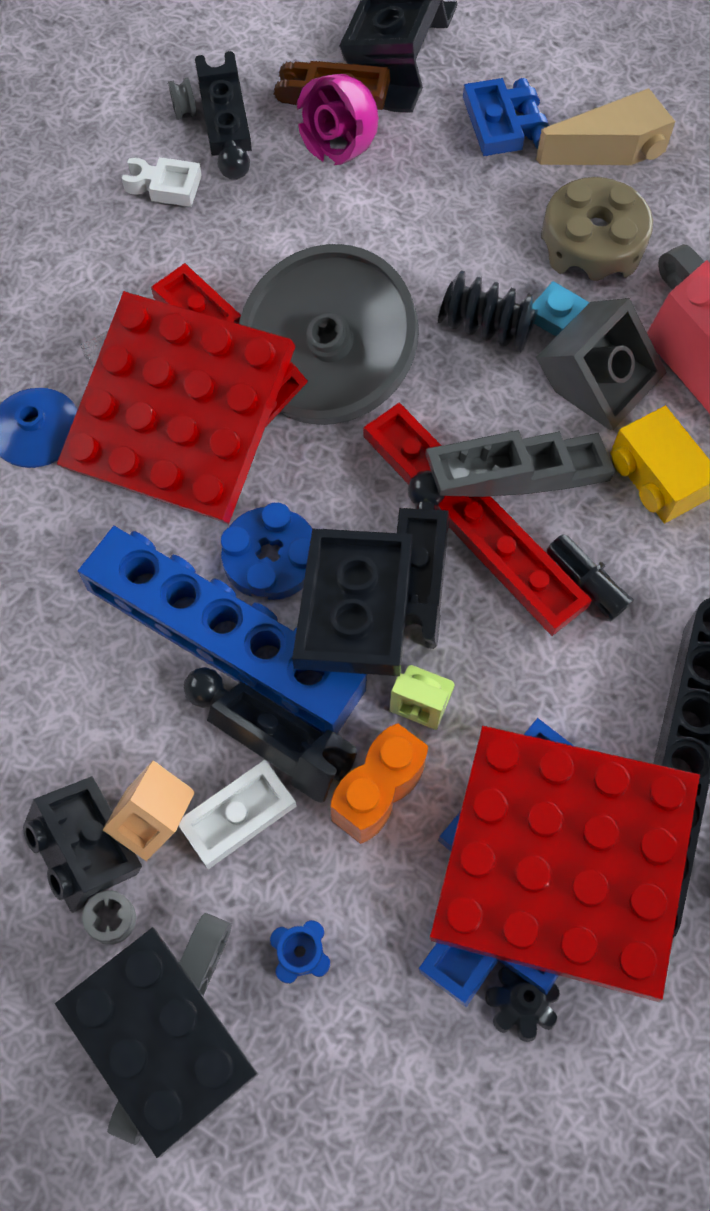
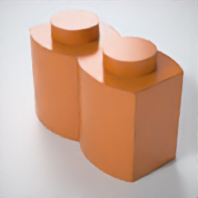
(368, 792)

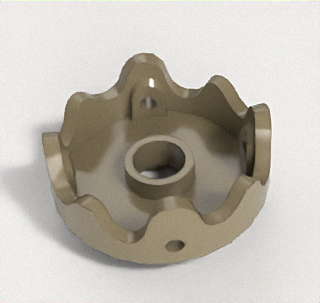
(597, 249)

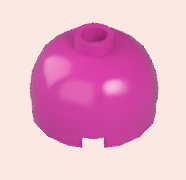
(334, 109)

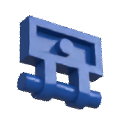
(494, 115)

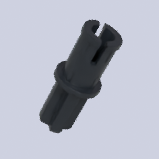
(589, 577)

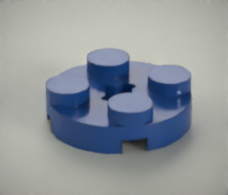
(243, 543)

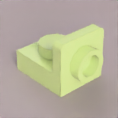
(421, 696)

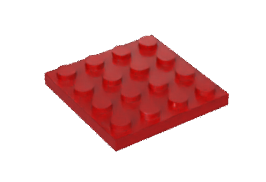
(177, 405)
(568, 862)

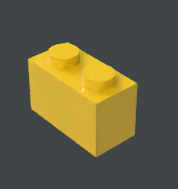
(663, 464)

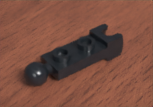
(225, 115)
(428, 554)
(273, 733)

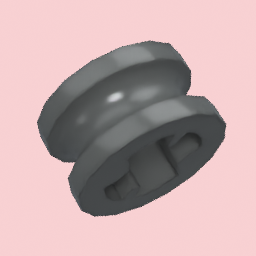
(182, 98)

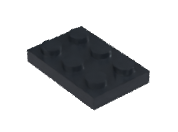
(354, 602)
(156, 1041)

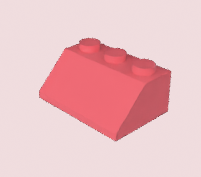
(683, 332)

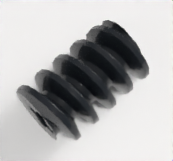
(489, 311)

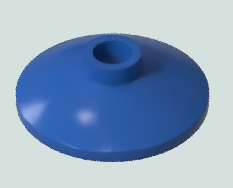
(37, 441)

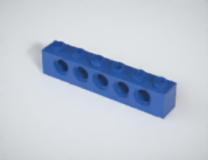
(125, 556)

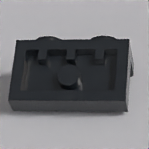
(71, 840)

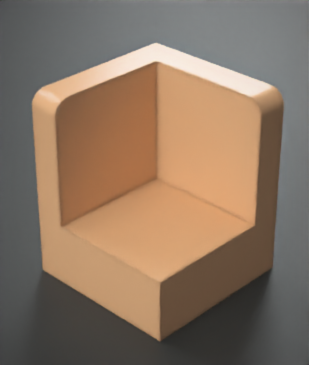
(149, 811)

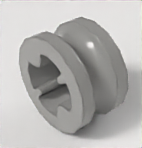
(92, 921)

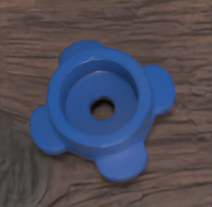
(286, 942)

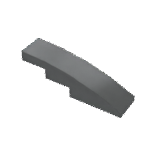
(519, 466)

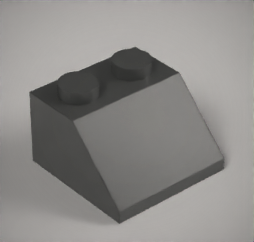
(603, 361)

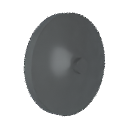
(348, 324)

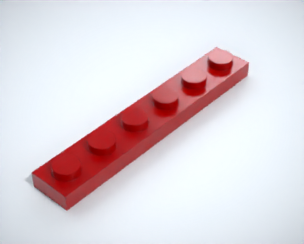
(484, 527)

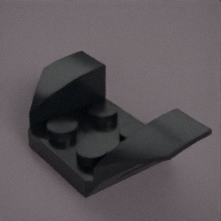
(391, 37)

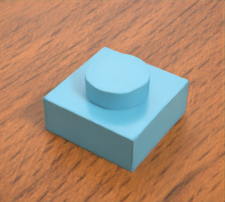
(557, 308)

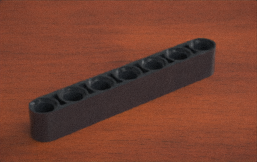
(683, 740)

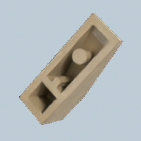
(609, 135)

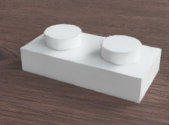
(236, 814)

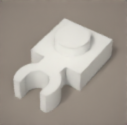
(167, 182)

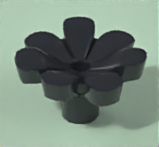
(517, 1010)

